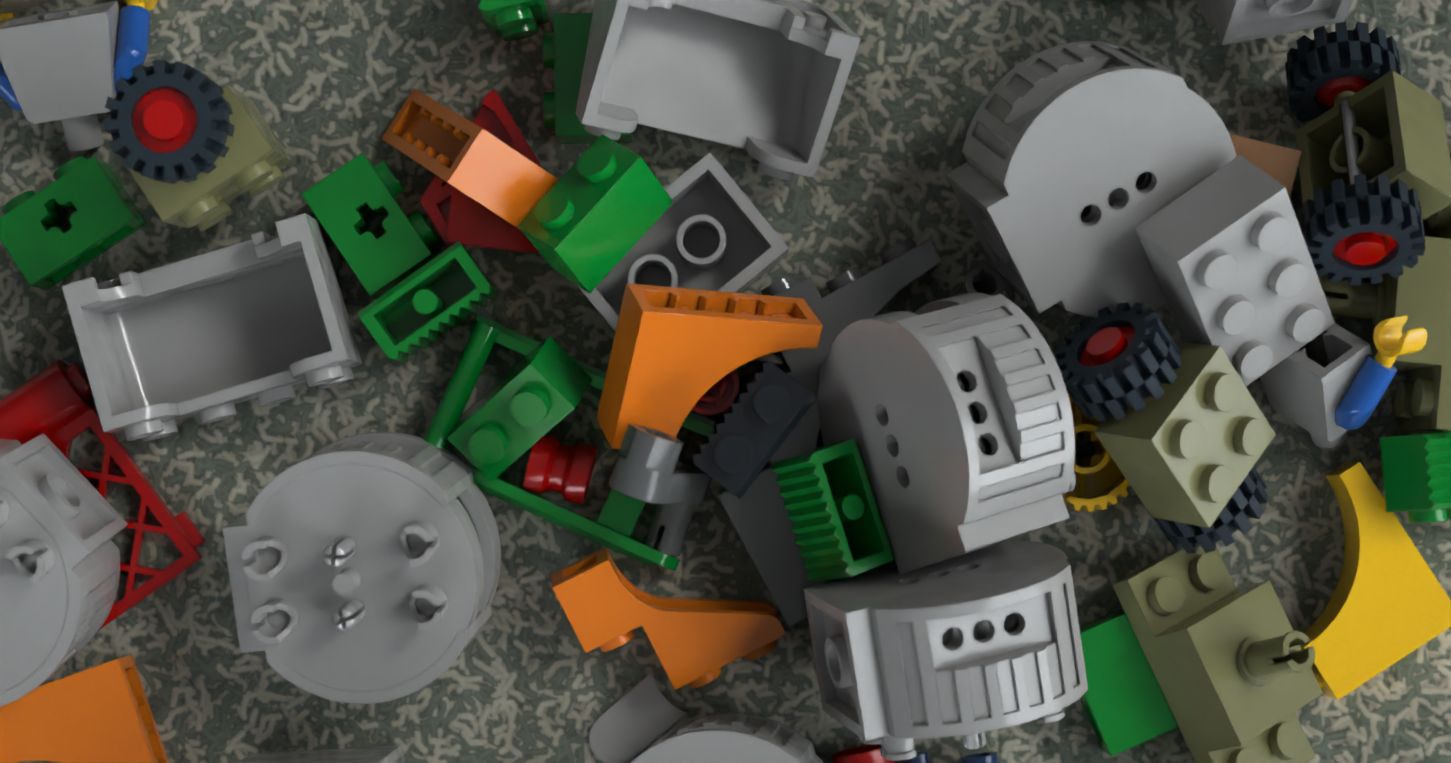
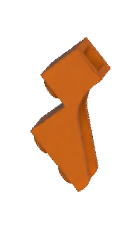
(687, 633)

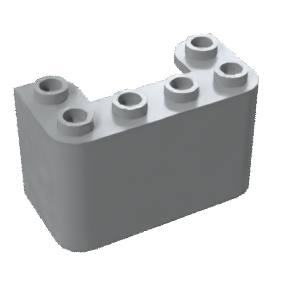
(214, 332)

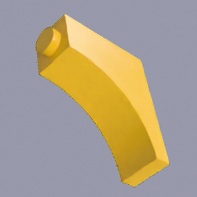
(1384, 595)

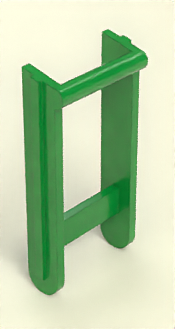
(619, 512)

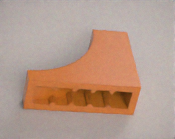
(468, 157)
(682, 342)
(83, 719)

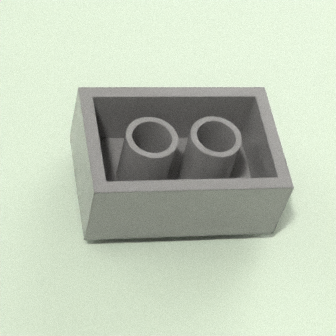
(701, 242)
(1237, 268)

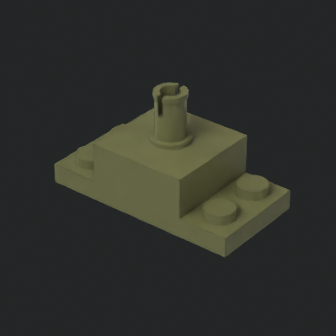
(1425, 298)
(1222, 658)

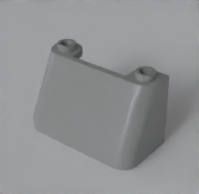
(720, 73)

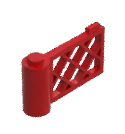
(62, 408)

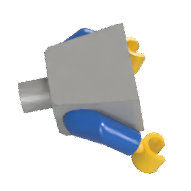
(69, 61)
(1337, 379)

